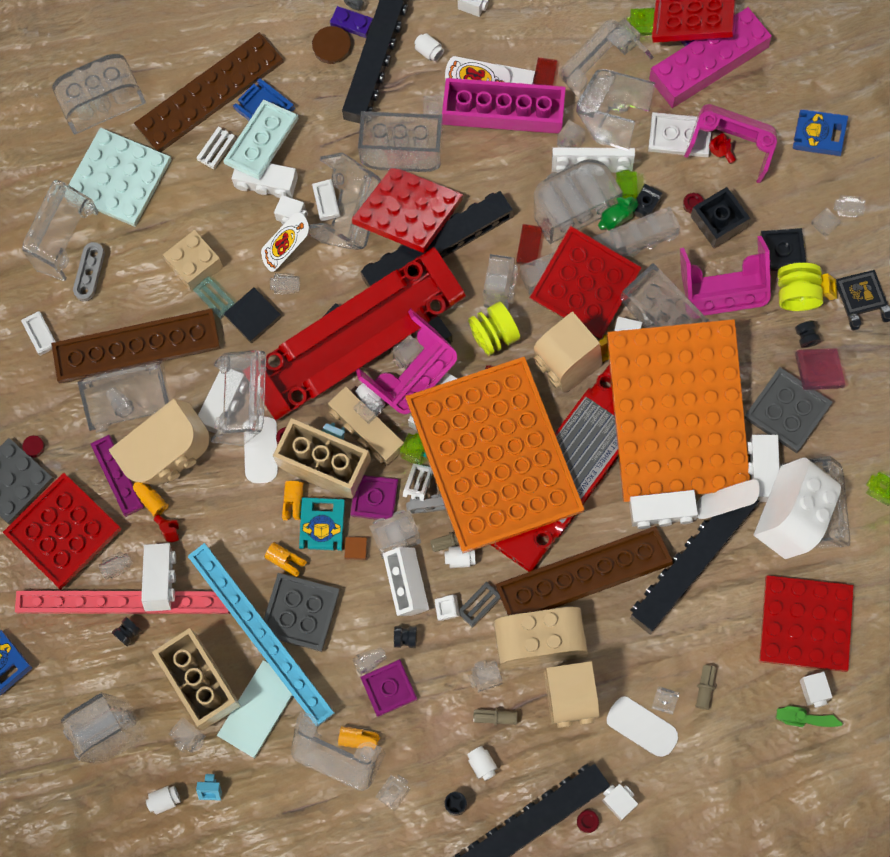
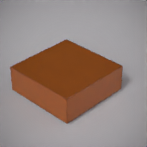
(355, 548)

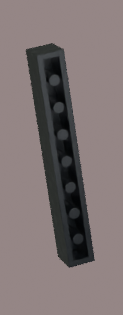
(374, 59)
(456, 233)
(687, 567)
(541, 816)

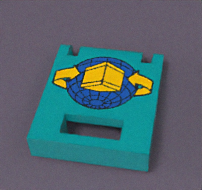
(322, 527)

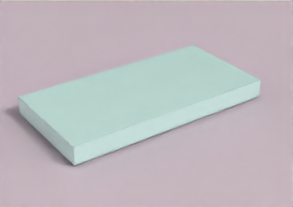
(261, 139)
(258, 711)

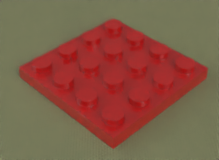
(693, 20)
(407, 209)
(585, 280)
(62, 530)
(806, 623)

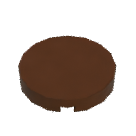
(331, 44)

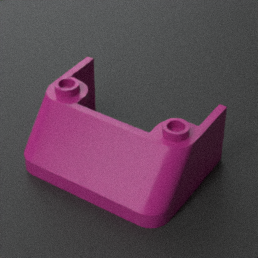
(715, 117)
(732, 290)
(422, 372)

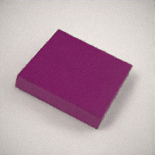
(375, 498)
(388, 688)

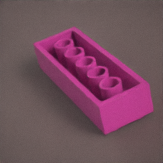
(709, 59)
(503, 105)

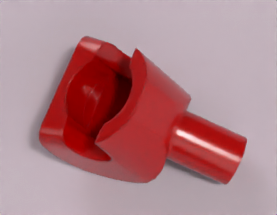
(722, 147)
(168, 528)

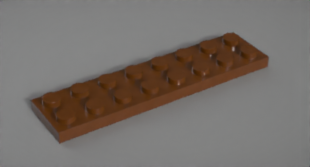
(208, 92)
(135, 345)
(585, 573)

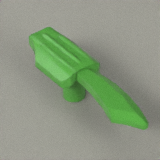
(797, 717)

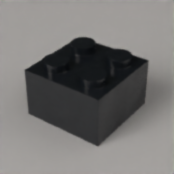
(720, 217)

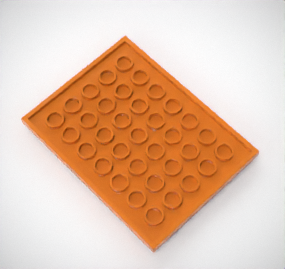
(678, 408)
(494, 454)

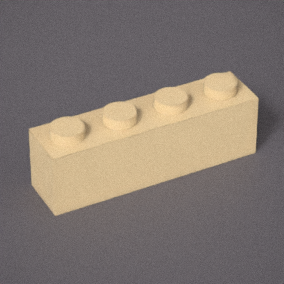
(372, 435)

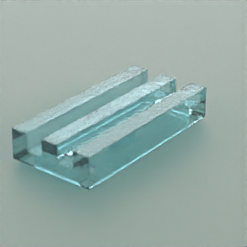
(202, 286)

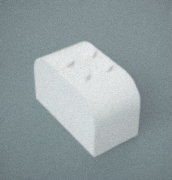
(798, 509)

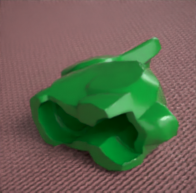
(618, 214)

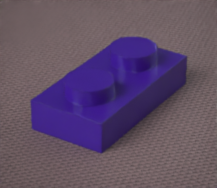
(351, 21)

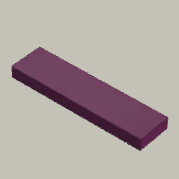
(118, 481)

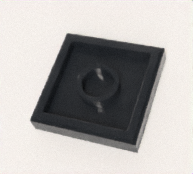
(785, 247)
(252, 315)

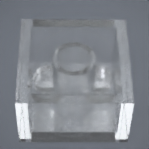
(500, 280)
(395, 532)

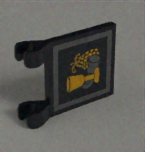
(860, 295)

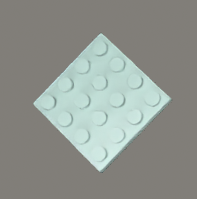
(119, 175)

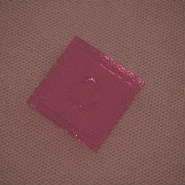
(820, 369)

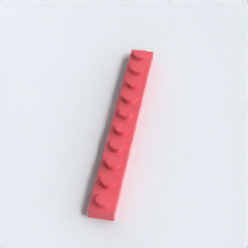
(113, 602)

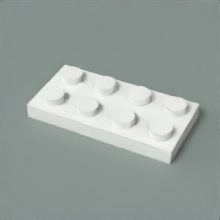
(614, 158)

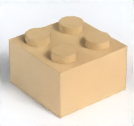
(192, 260)

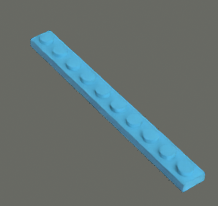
(260, 634)

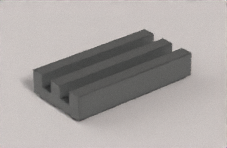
(466, 618)

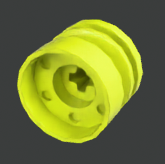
(800, 287)
(490, 330)

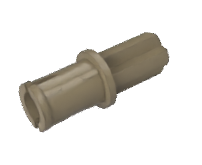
(444, 542)
(706, 687)
(495, 716)

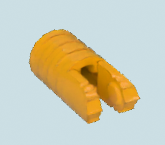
(292, 496)
(150, 498)
(281, 557)
(354, 737)

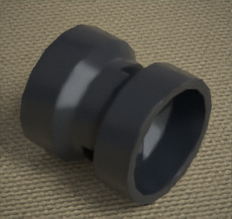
(807, 334)
(126, 631)
(405, 636)
(455, 803)

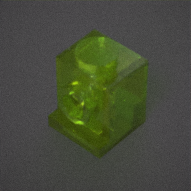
(875, 489)

